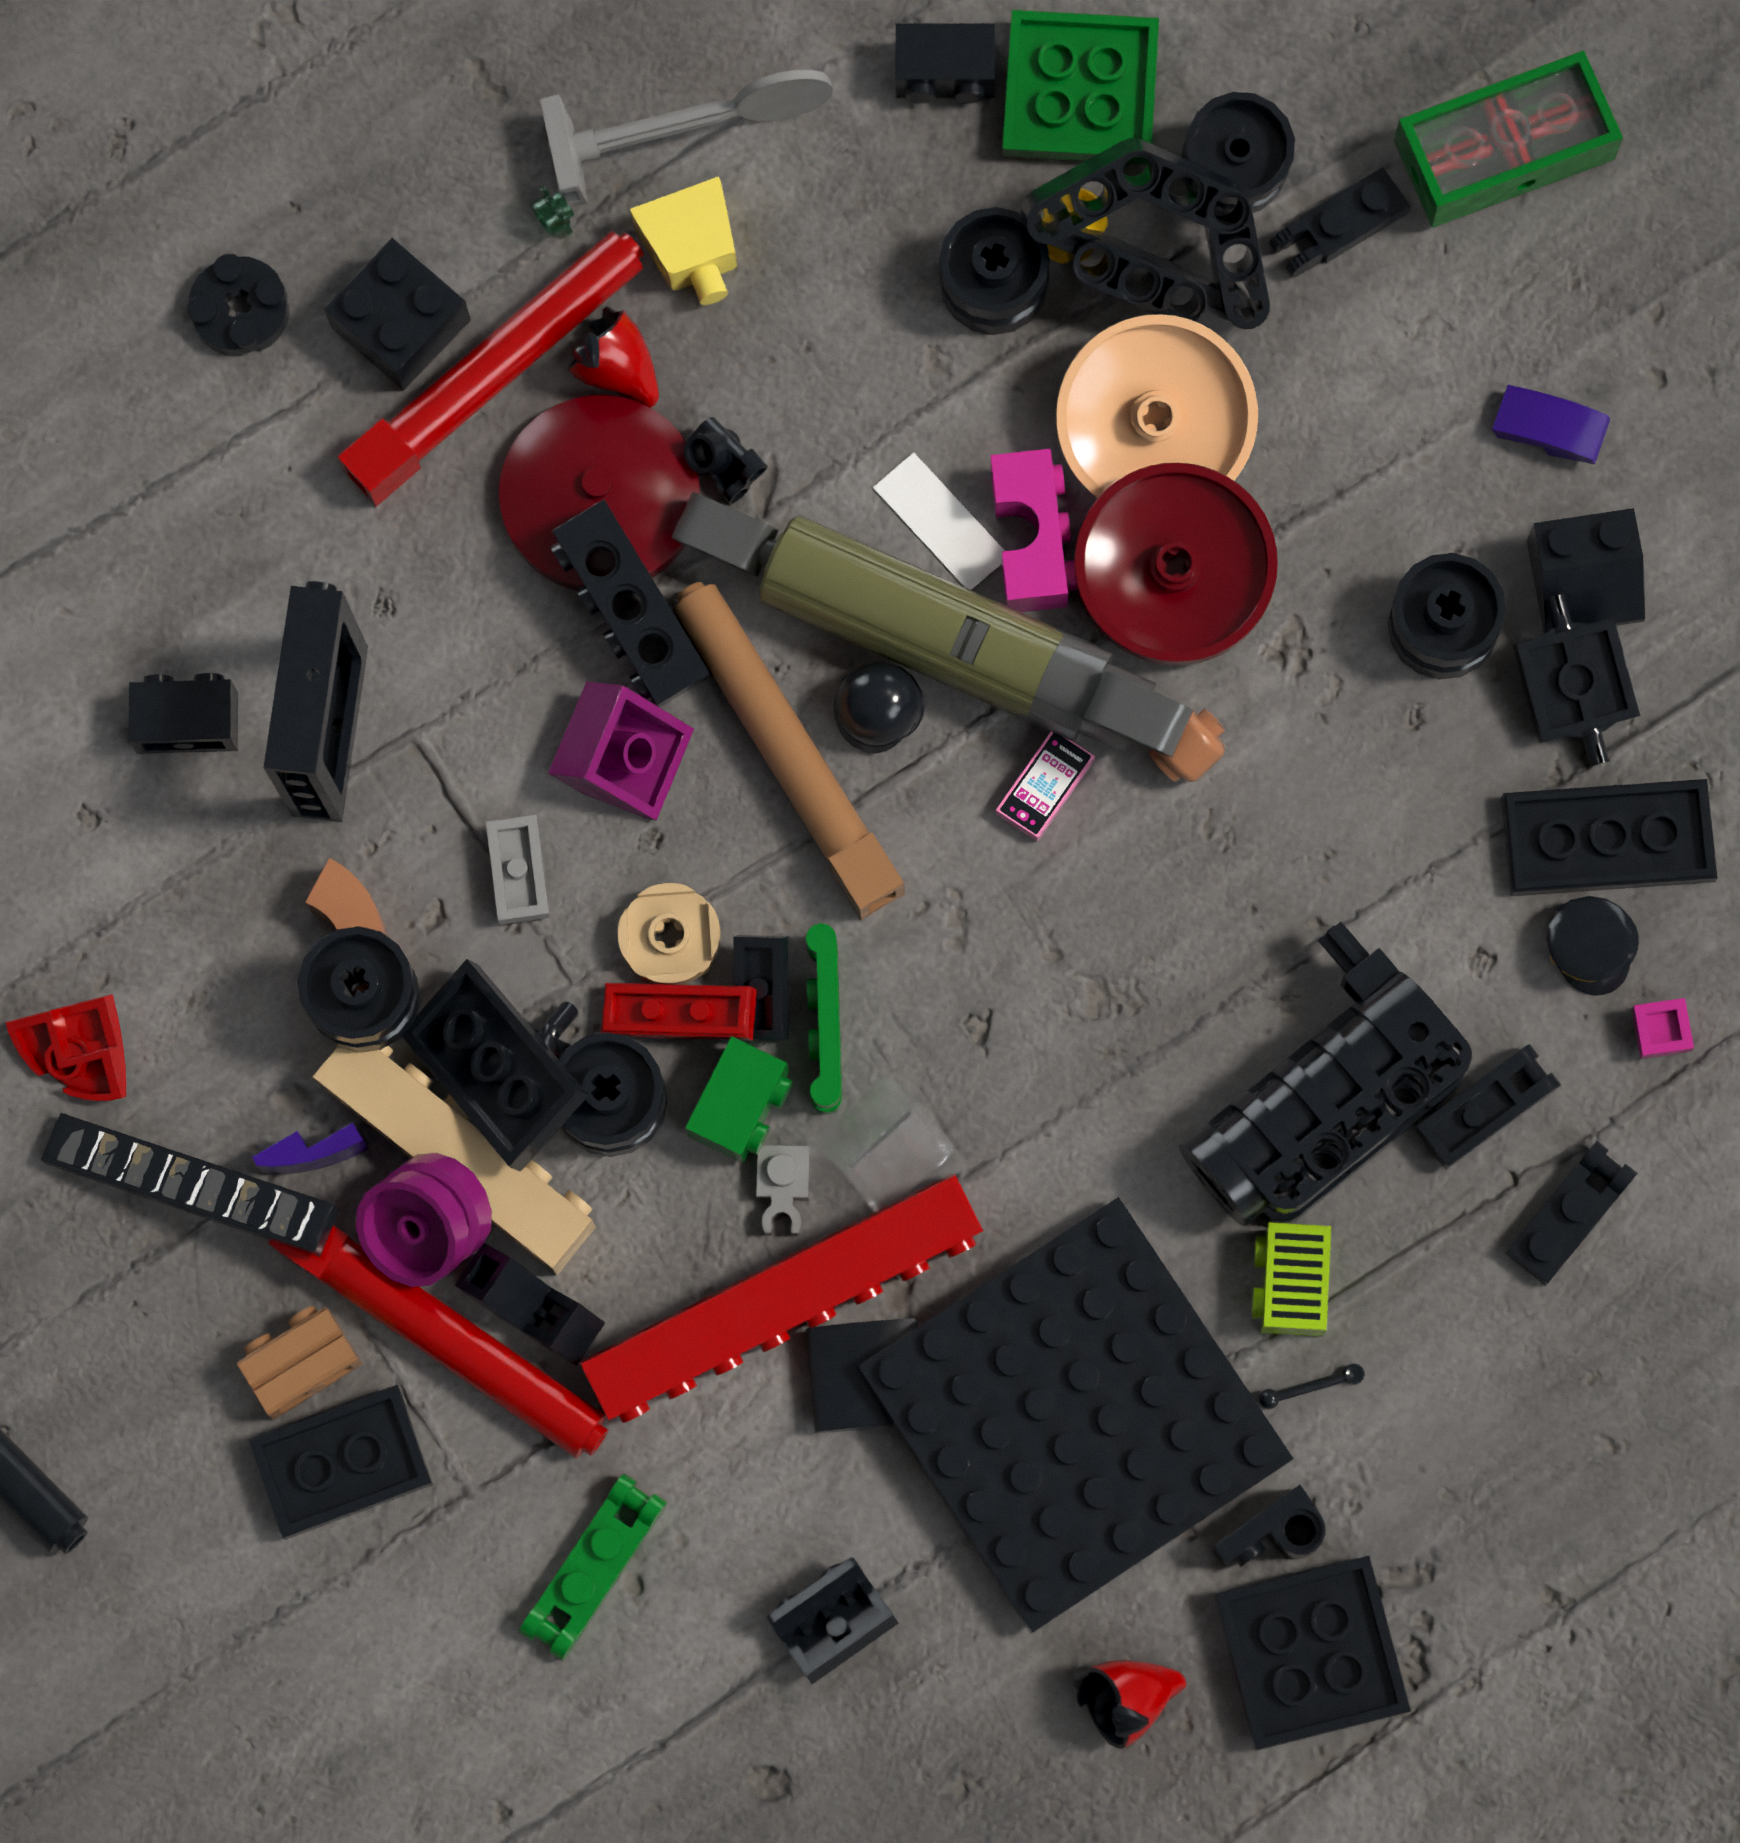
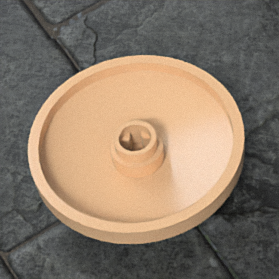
(1153, 397)

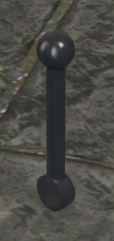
(1352, 1375)

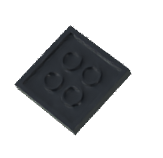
(1312, 1653)

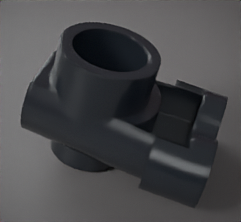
(721, 454)

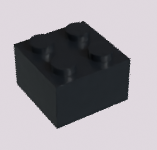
(397, 313)

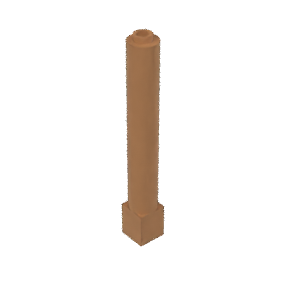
(788, 750)

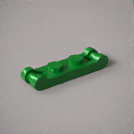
(826, 1040)
(593, 1567)

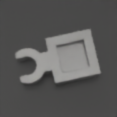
(782, 1179)

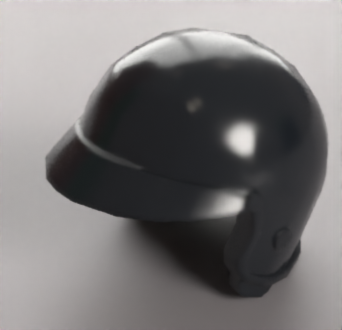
(878, 706)

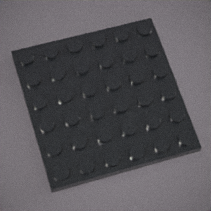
(1074, 1414)

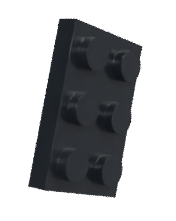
(341, 1462)

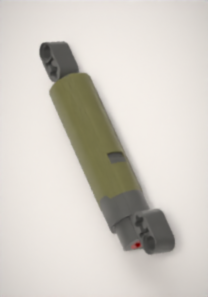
(938, 628)

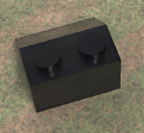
(1591, 562)

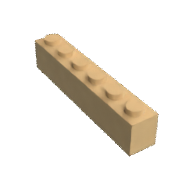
(421, 1123)

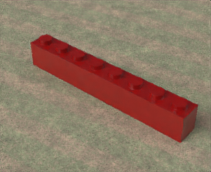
(781, 1297)

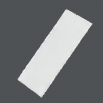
(940, 521)

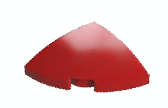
(76, 1047)

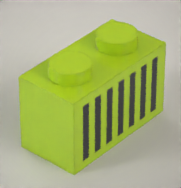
(1293, 1279)

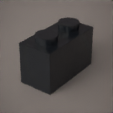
(945, 61)
(183, 714)

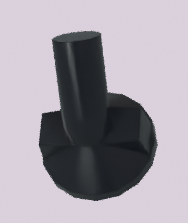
(555, 1026)

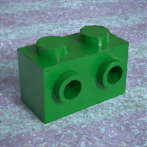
(738, 1100)

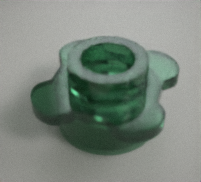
(553, 212)

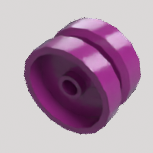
(423, 1219)

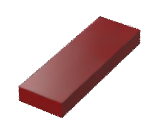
(679, 1011)

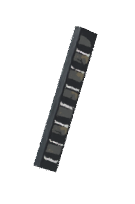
(190, 1184)

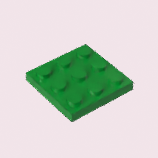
(1078, 84)

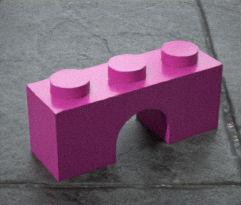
(1027, 488)

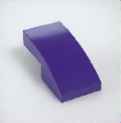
(1552, 423)
(294, 1156)

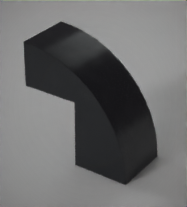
(529, 1304)

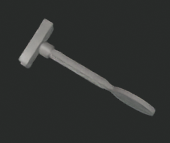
(766, 99)

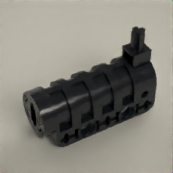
(1328, 1091)

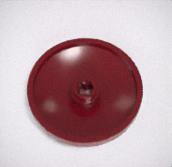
(588, 454)
(1175, 563)

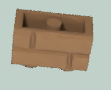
(298, 1361)

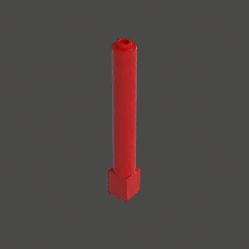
(392, 449)
(455, 1344)

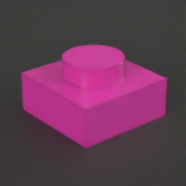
(1662, 1028)

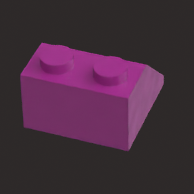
(621, 749)

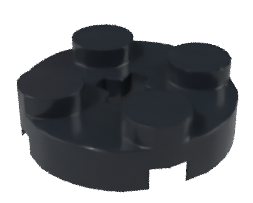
(229, 279)

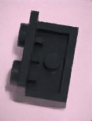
(831, 1619)

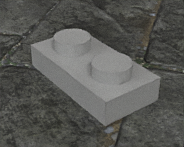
(518, 869)

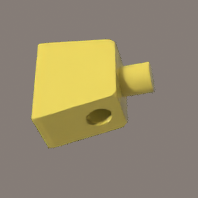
(689, 238)

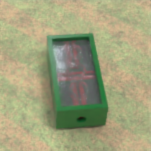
(1508, 139)

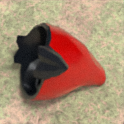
(617, 359)
(1126, 1697)

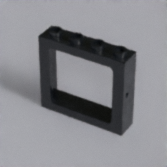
(303, 751)

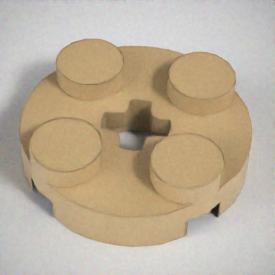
(647, 915)

